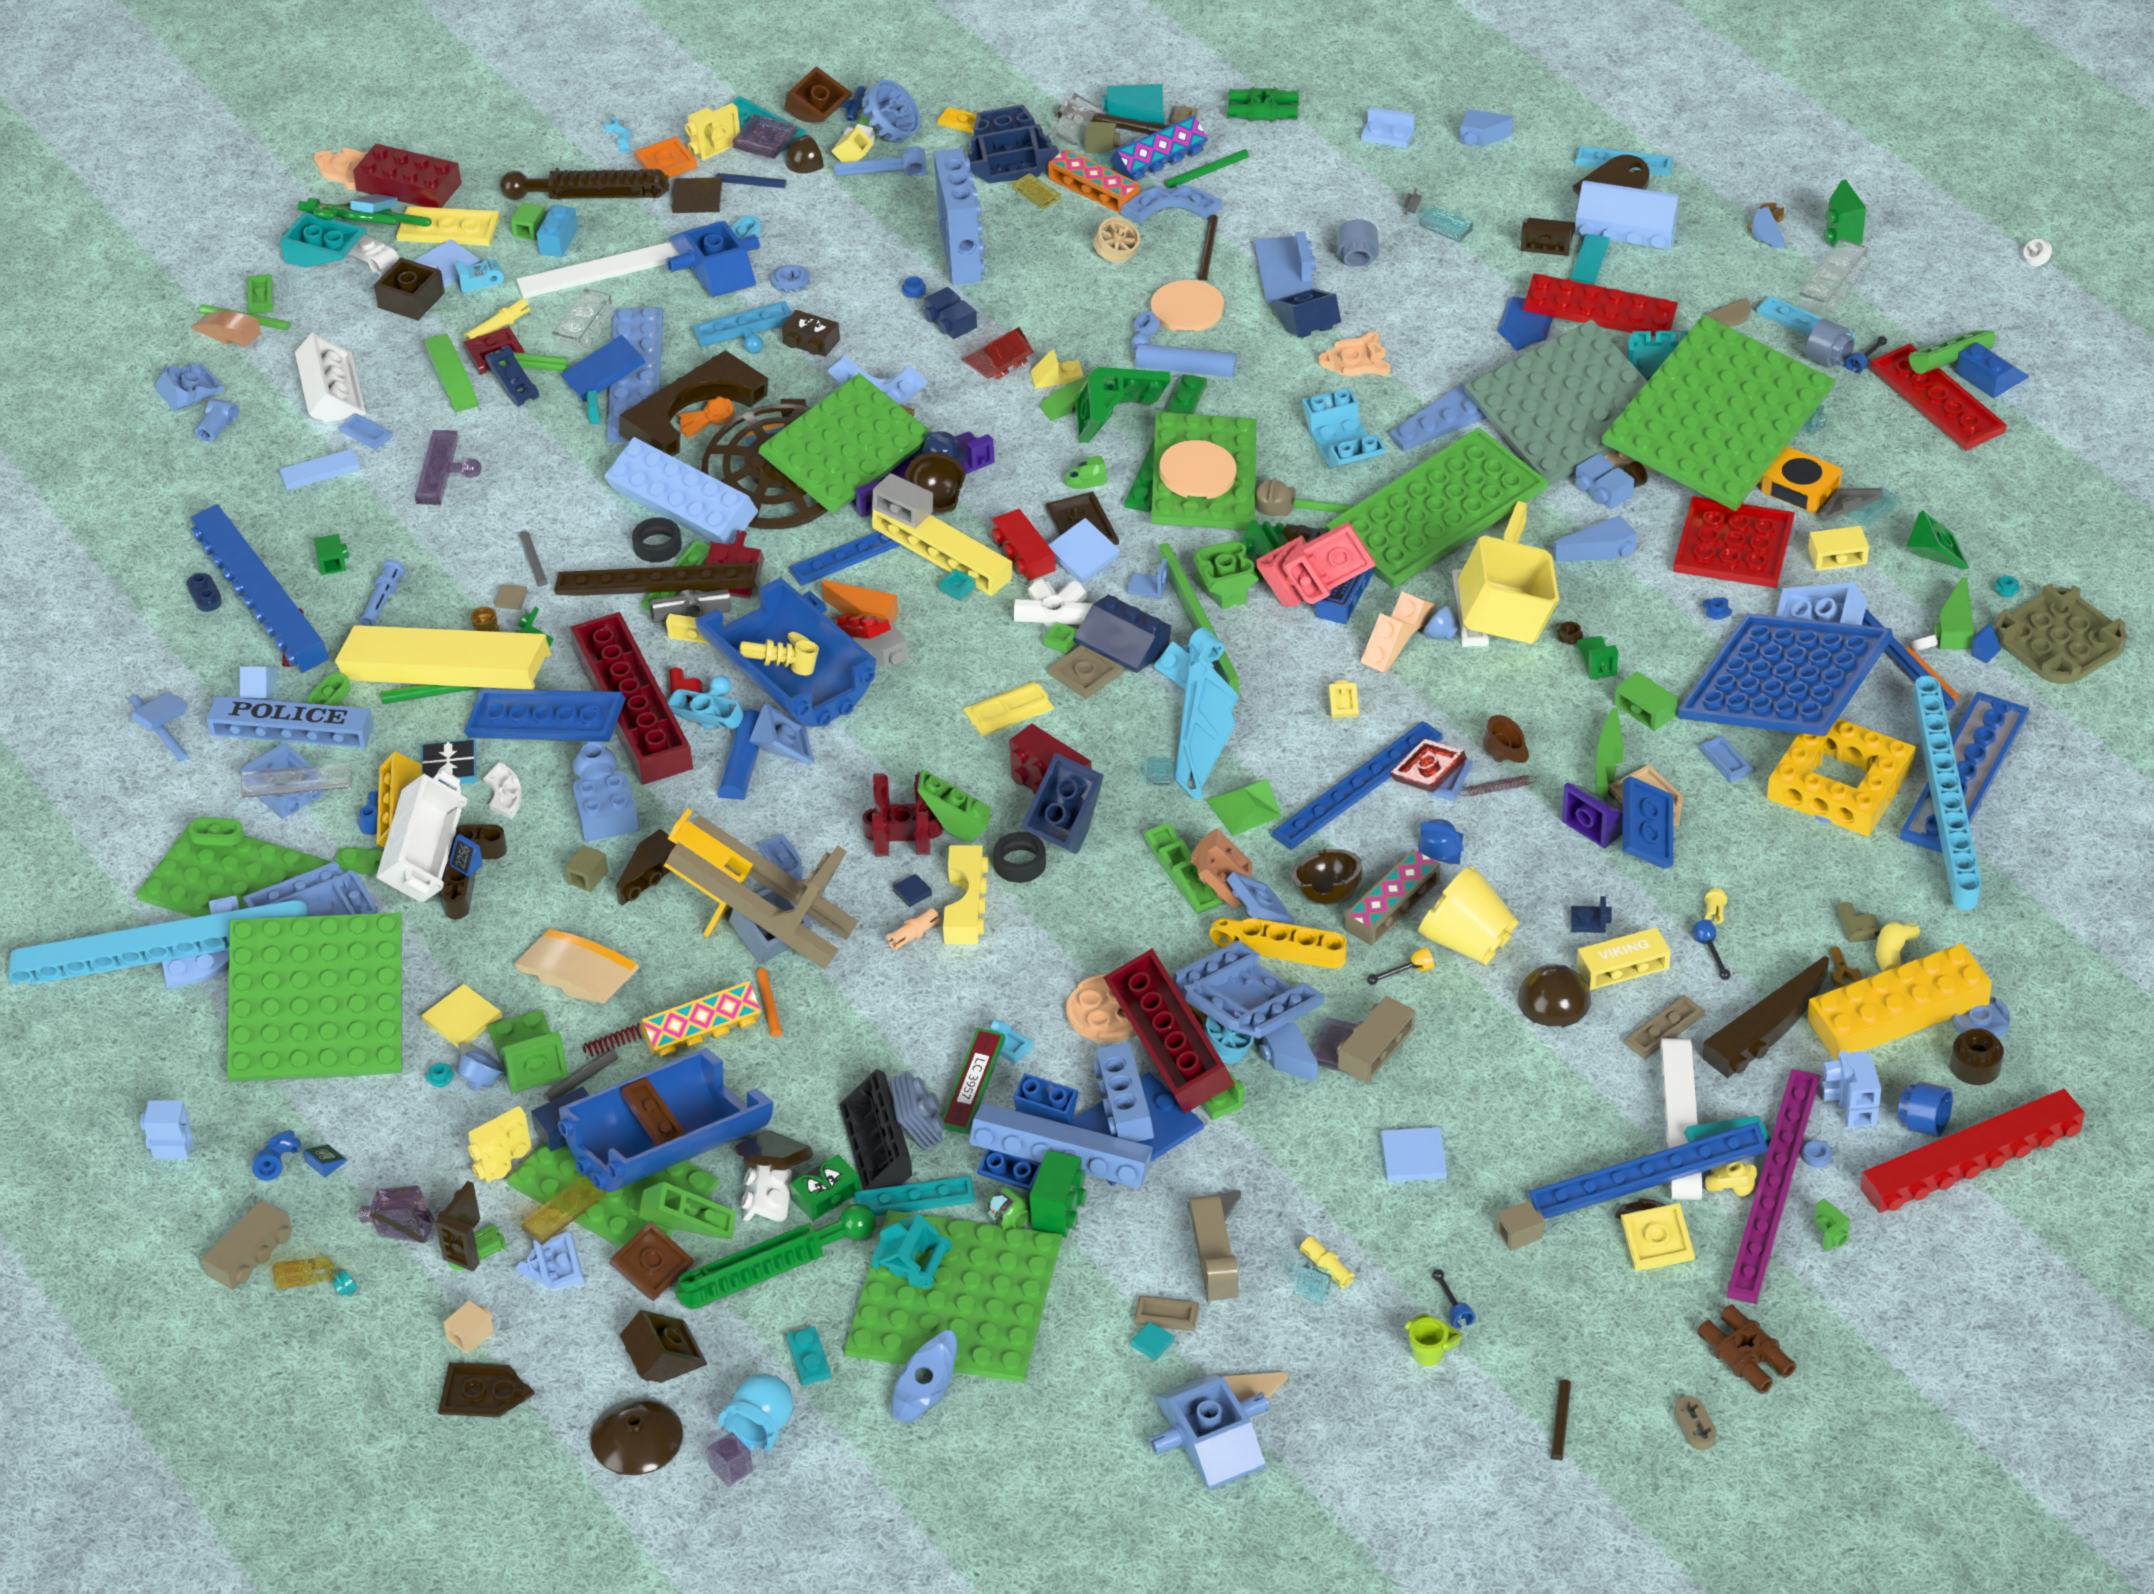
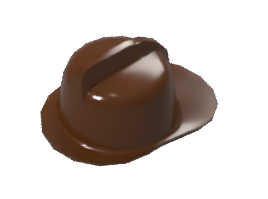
(1505, 740)

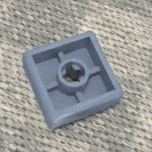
(917, 1110)

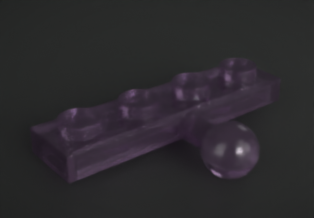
(439, 465)

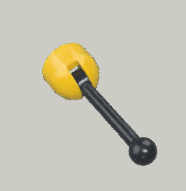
(1419, 960)

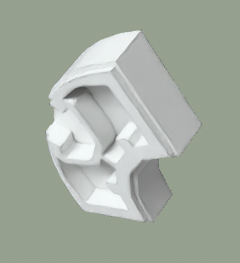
(507, 790)

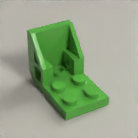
(528, 1051)

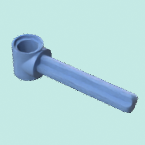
(912, 163)

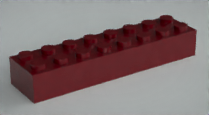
(646, 720)

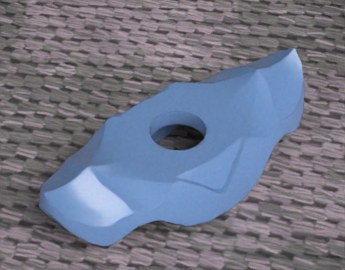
(912, 1398)

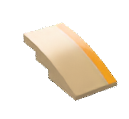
(576, 966)

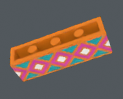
(1092, 180)

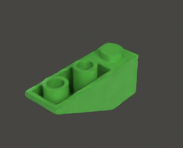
(955, 810)

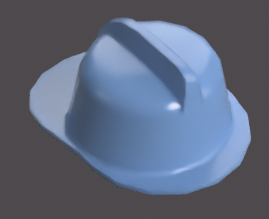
(478, 1067)

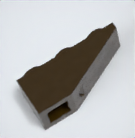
(645, 866)

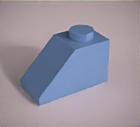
(1485, 127)
(1289, 1052)

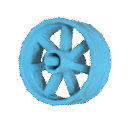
(1225, 1041)

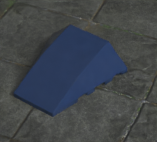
(1008, 145)

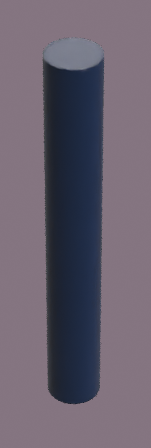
(752, 180)

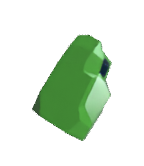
(1087, 473)

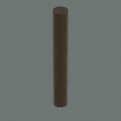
(1560, 1420)

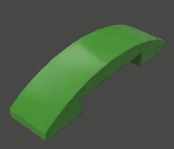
(1062, 401)

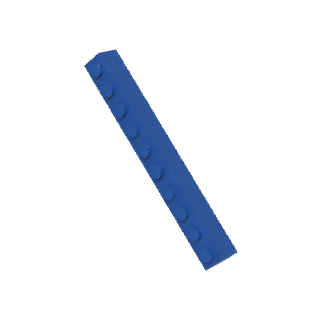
(258, 589)

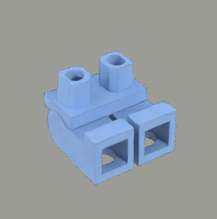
(1855, 1085)

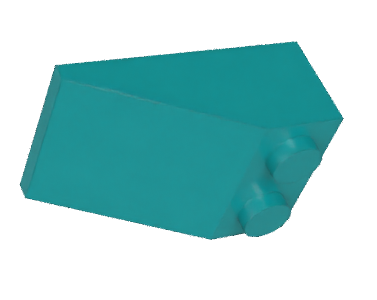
(319, 240)

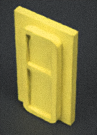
(1008, 708)

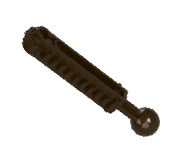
(588, 184)

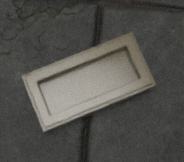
(1167, 1313)

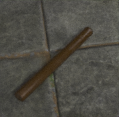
(1208, 248)

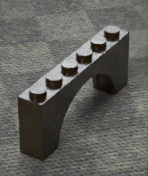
(720, 376)

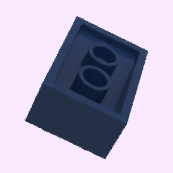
(1064, 804)

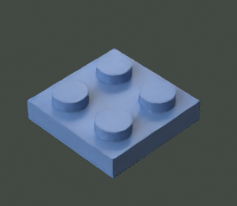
(1259, 899)

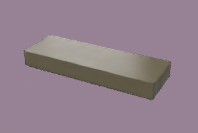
(1666, 1024)

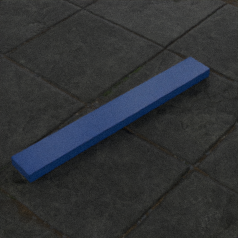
(1351, 788)
(1649, 1171)

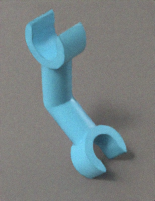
(621, 130)

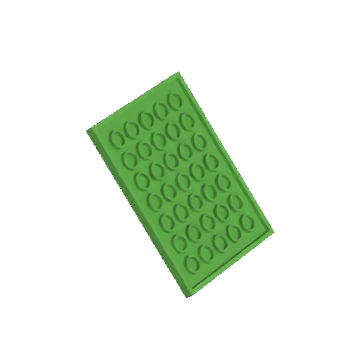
(1718, 412)

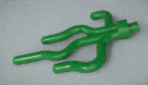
(343, 210)

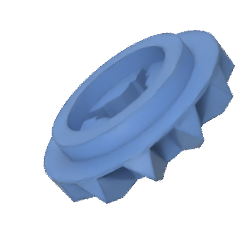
(784, 273)

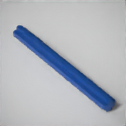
(1905, 659)

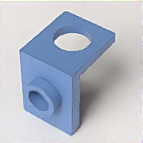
(1150, 585)

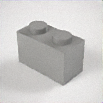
(902, 500)

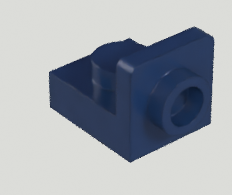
(1591, 918)

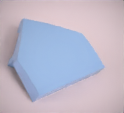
(554, 1262)

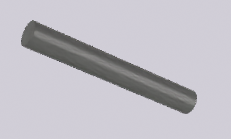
(533, 559)
(581, 1076)

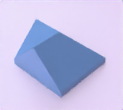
(781, 735)

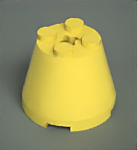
(1470, 918)

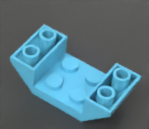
(1338, 431)

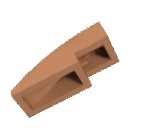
(229, 327)

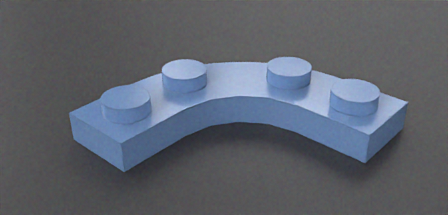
(1183, 196)
(783, 855)

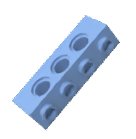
(1123, 1092)

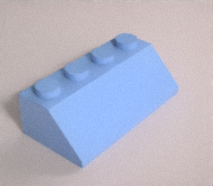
(1627, 214)

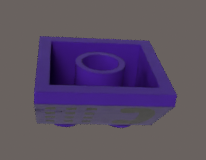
(1591, 815)

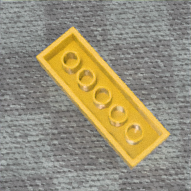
(1899, 1001)

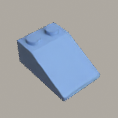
(1824, 603)

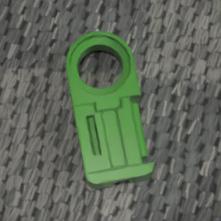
(487, 1242)

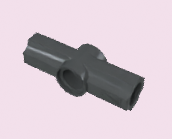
(679, 605)

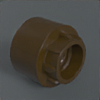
(1977, 1057)

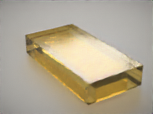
(1036, 191)

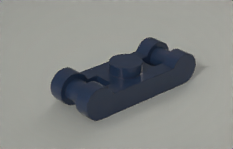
(511, 376)

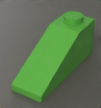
(1955, 620)
(686, 1212)

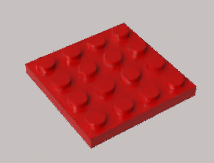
(1734, 544)

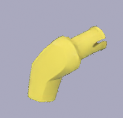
(1890, 942)

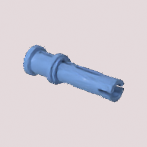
(385, 585)

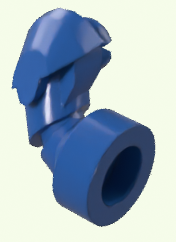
(268, 1162)

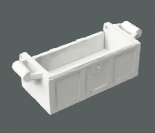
(422, 835)

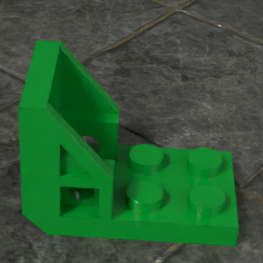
(1111, 386)

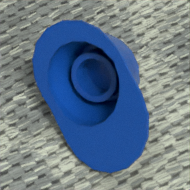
(1440, 841)

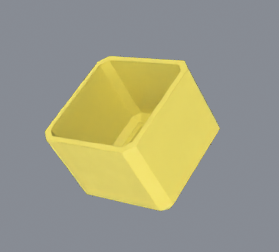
(1507, 590)

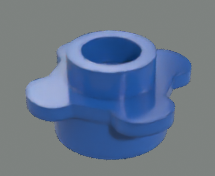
(1717, 608)

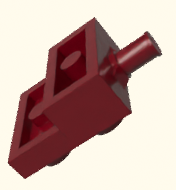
(734, 554)

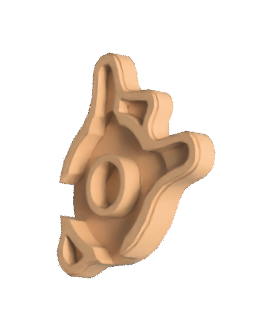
(339, 166)
(1356, 356)

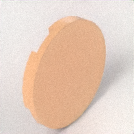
(1187, 305)
(1197, 469)
(1095, 1012)

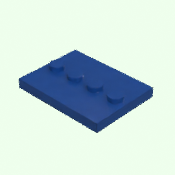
(1167, 1119)

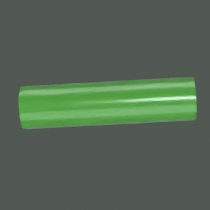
(1948, 351)

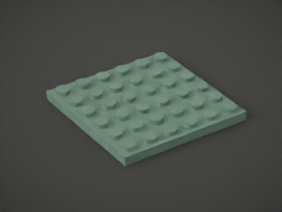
(1559, 399)

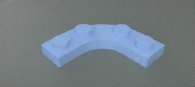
(898, 388)
(200, 967)

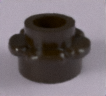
(1569, 633)

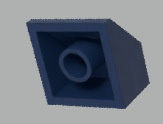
(1308, 311)

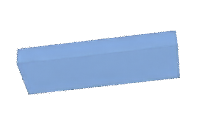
(319, 469)

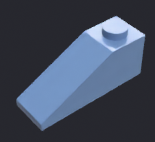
(1599, 542)

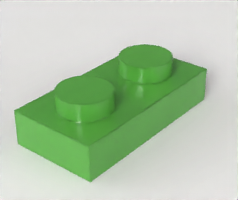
(260, 293)
(359, 860)

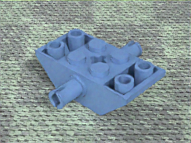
(1212, 1428)

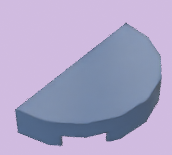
(1766, 229)

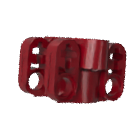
(899, 821)

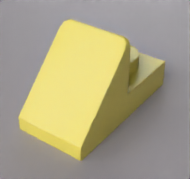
(1051, 373)

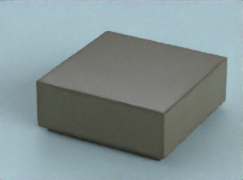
(1181, 113)
(511, 597)

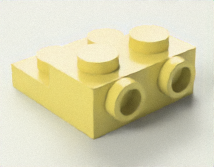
(712, 131)
(498, 1143)

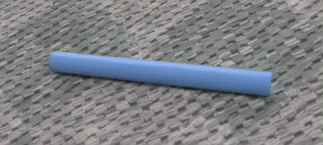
(163, 733)

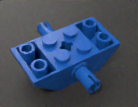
(715, 257)

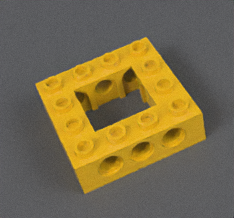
(1849, 807)

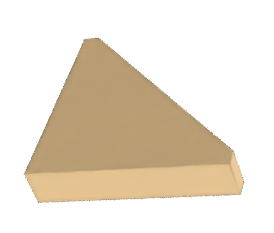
(1251, 1384)

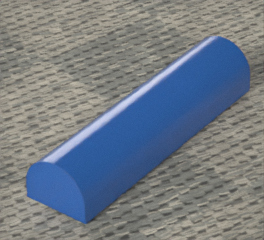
(740, 759)

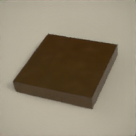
(697, 195)

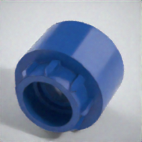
(1926, 1108)

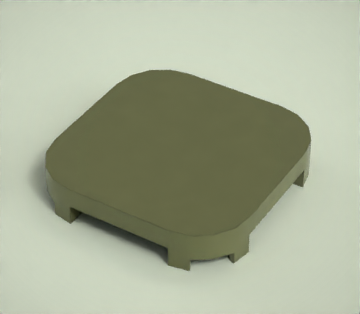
(2060, 635)

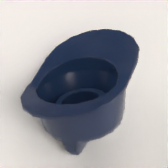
(942, 443)

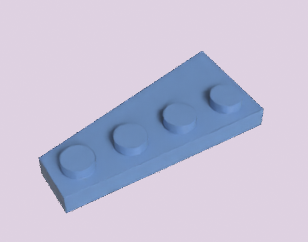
(1438, 419)

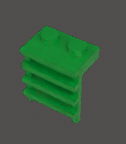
(1262, 540)

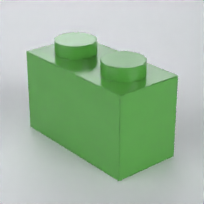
(1646, 701)

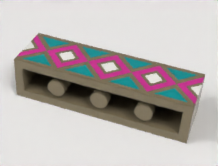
(1392, 897)

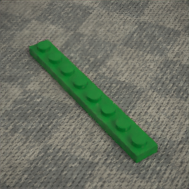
(1183, 401)

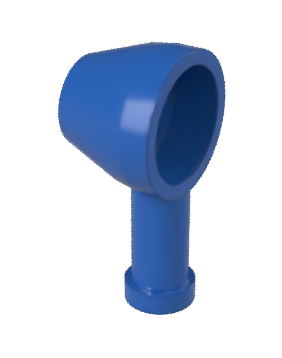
(368, 815)

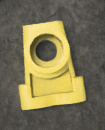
(1733, 1175)

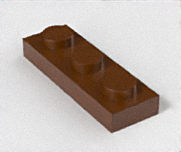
(652, 1112)

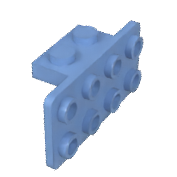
(1285, 265)

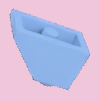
(257, 682)

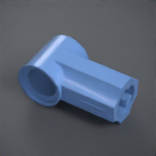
(218, 415)

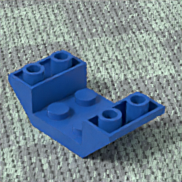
(1039, 1099)

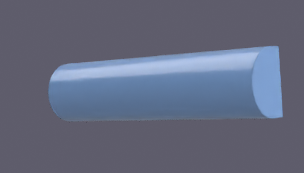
(1186, 360)

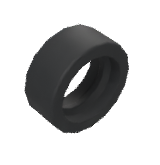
(660, 552)
(1019, 872)

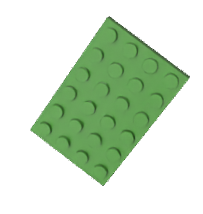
(845, 443)
(1226, 511)
(202, 873)
(616, 1214)

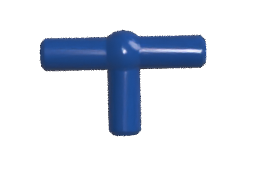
(854, 104)

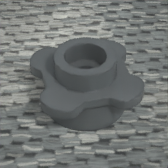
(1412, 202)

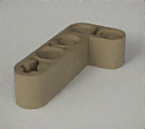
(1213, 1247)

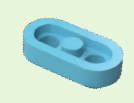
(741, 227)

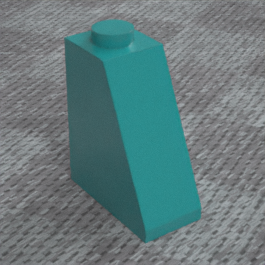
(1135, 102)

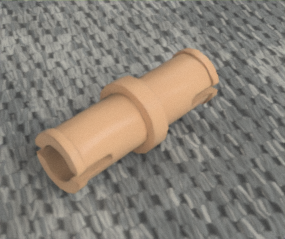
(913, 928)

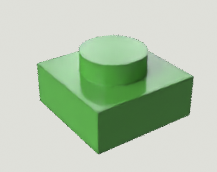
(1060, 637)

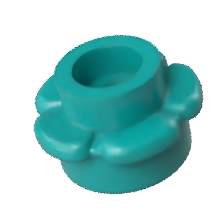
(2007, 586)
(442, 1079)
(344, 1283)

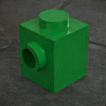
(331, 554)

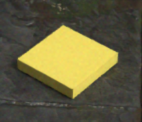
(461, 1016)
(1657, 1237)

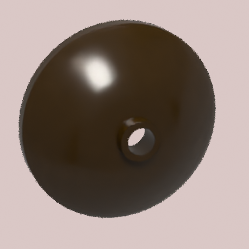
(638, 1447)

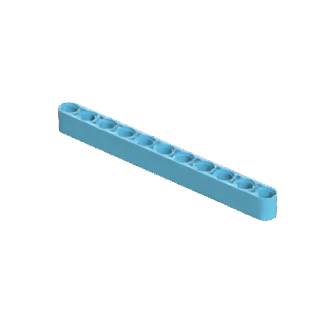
(1946, 793)
(137, 945)

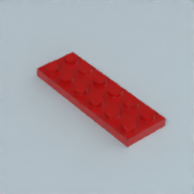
(1603, 305)
(1939, 399)

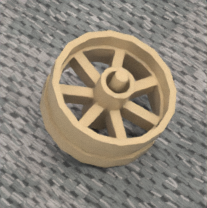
(1116, 240)

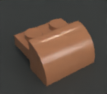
(1216, 860)

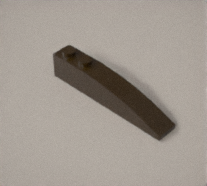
(1764, 1023)

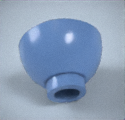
(1441, 624)

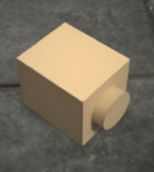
(468, 1326)

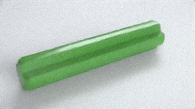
(540, 362)

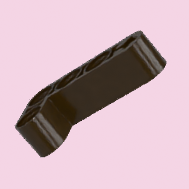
(457, 886)

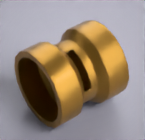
(484, 619)

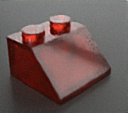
(1000, 354)

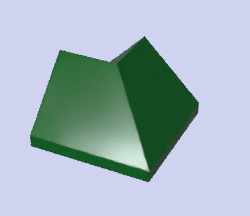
(1935, 542)

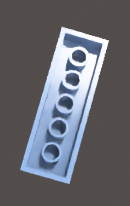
(680, 492)

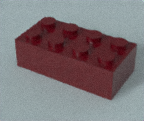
(407, 175)

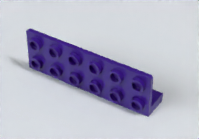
(978, 454)

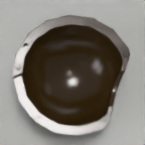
(939, 475)
(1328, 876)
(1554, 996)

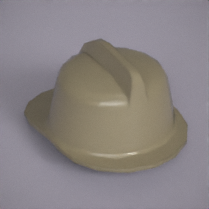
(1274, 498)

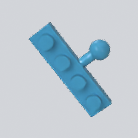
(744, 325)

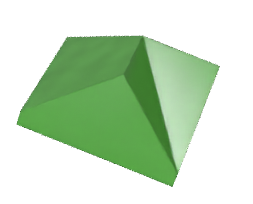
(1246, 806)

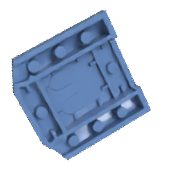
(324, 891)
(1242, 992)

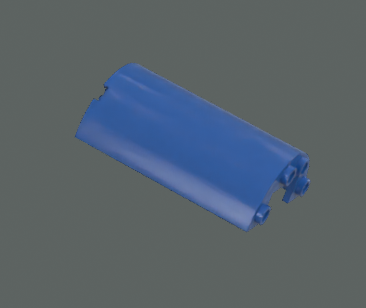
(841, 667)
(618, 1151)

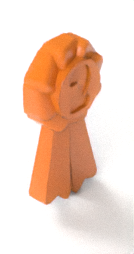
(715, 412)

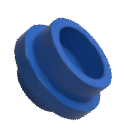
(913, 287)

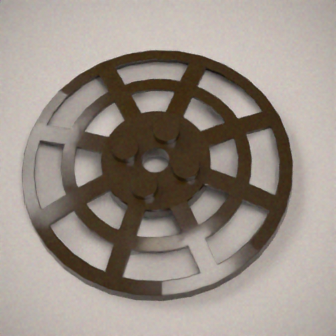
(760, 469)

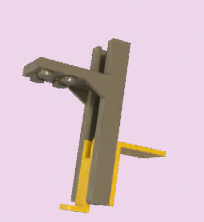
(722, 865)

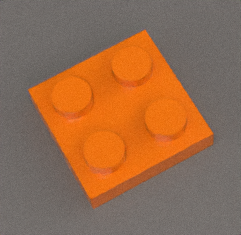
(666, 156)

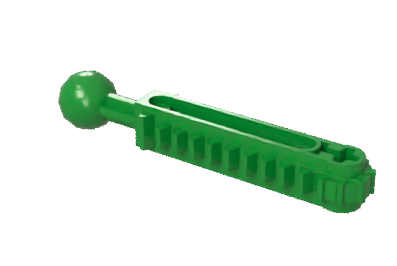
(770, 1258)

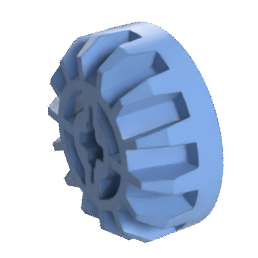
(895, 107)

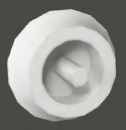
(2037, 252)

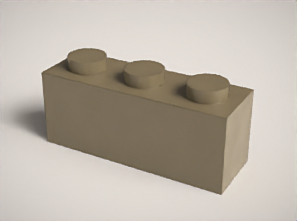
(1376, 1039)
(247, 1245)

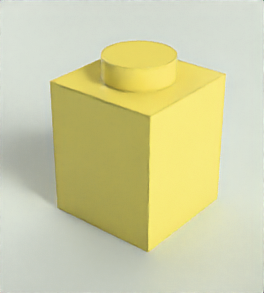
(852, 146)

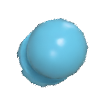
(758, 1411)

